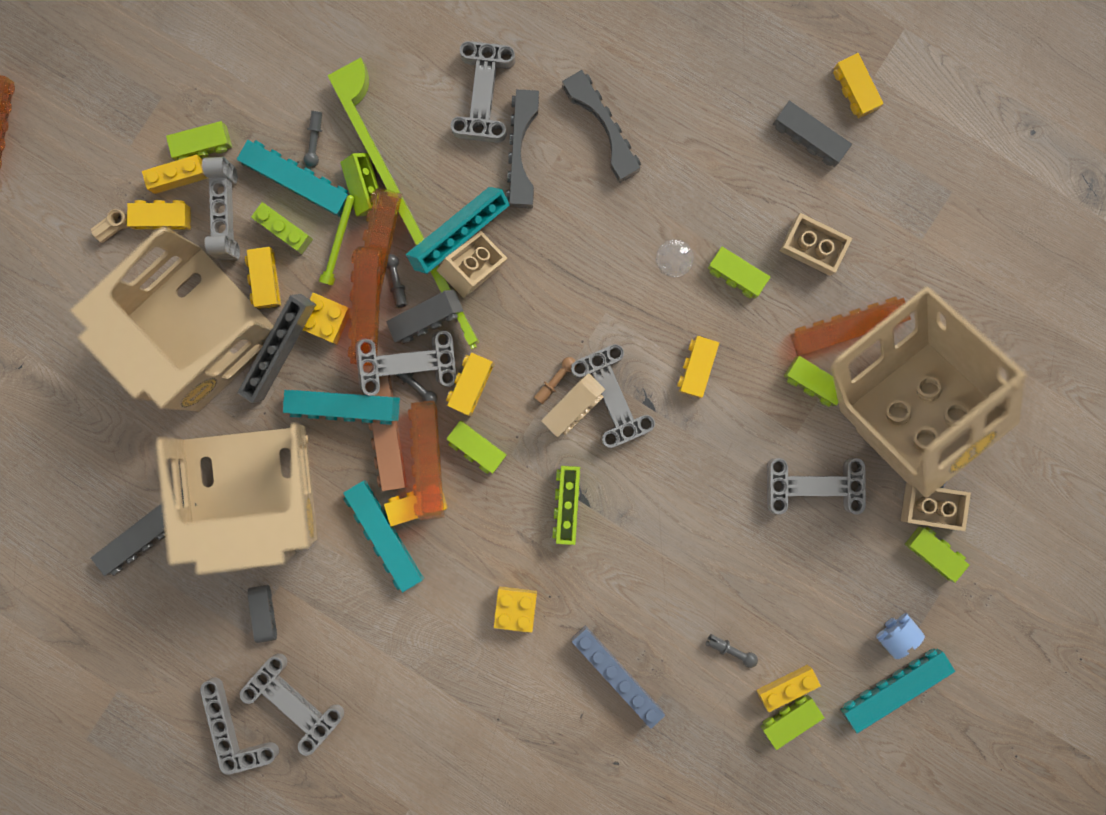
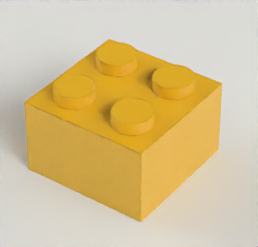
(327, 319)
(515, 609)

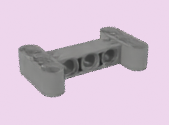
(483, 91)
(221, 173)
(406, 362)
(613, 396)
(817, 486)
(292, 704)

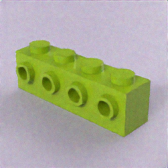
(567, 506)

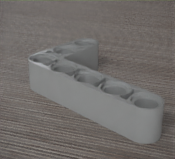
(228, 734)

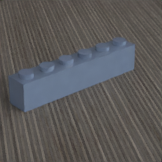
(618, 677)

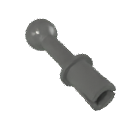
(311, 158)
(397, 289)
(426, 395)
(749, 659)

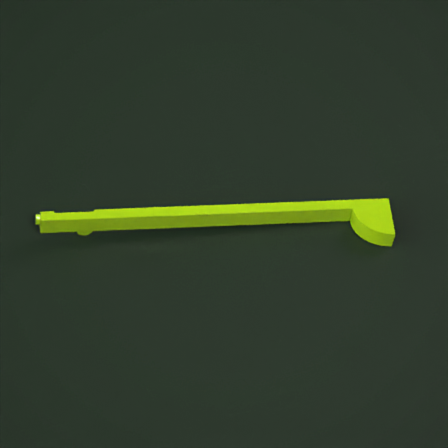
(351, 87)

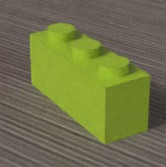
(199, 141)
(360, 181)
(282, 228)
(738, 273)
(812, 380)
(476, 447)
(937, 553)
(791, 721)

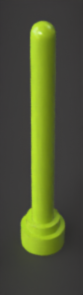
(328, 276)

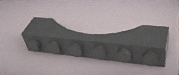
(581, 93)
(526, 110)

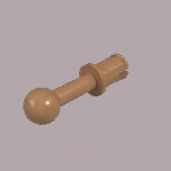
(548, 388)

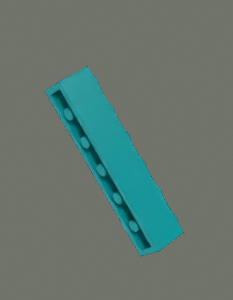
(292, 177)
(457, 230)
(341, 405)
(383, 536)
(897, 690)

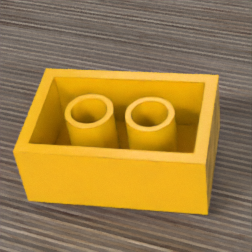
(470, 383)

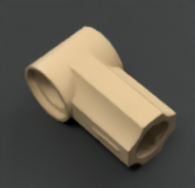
(109, 225)

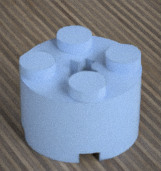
(900, 636)

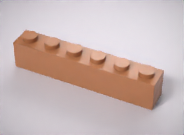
(387, 444)

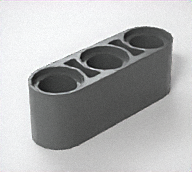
(262, 614)

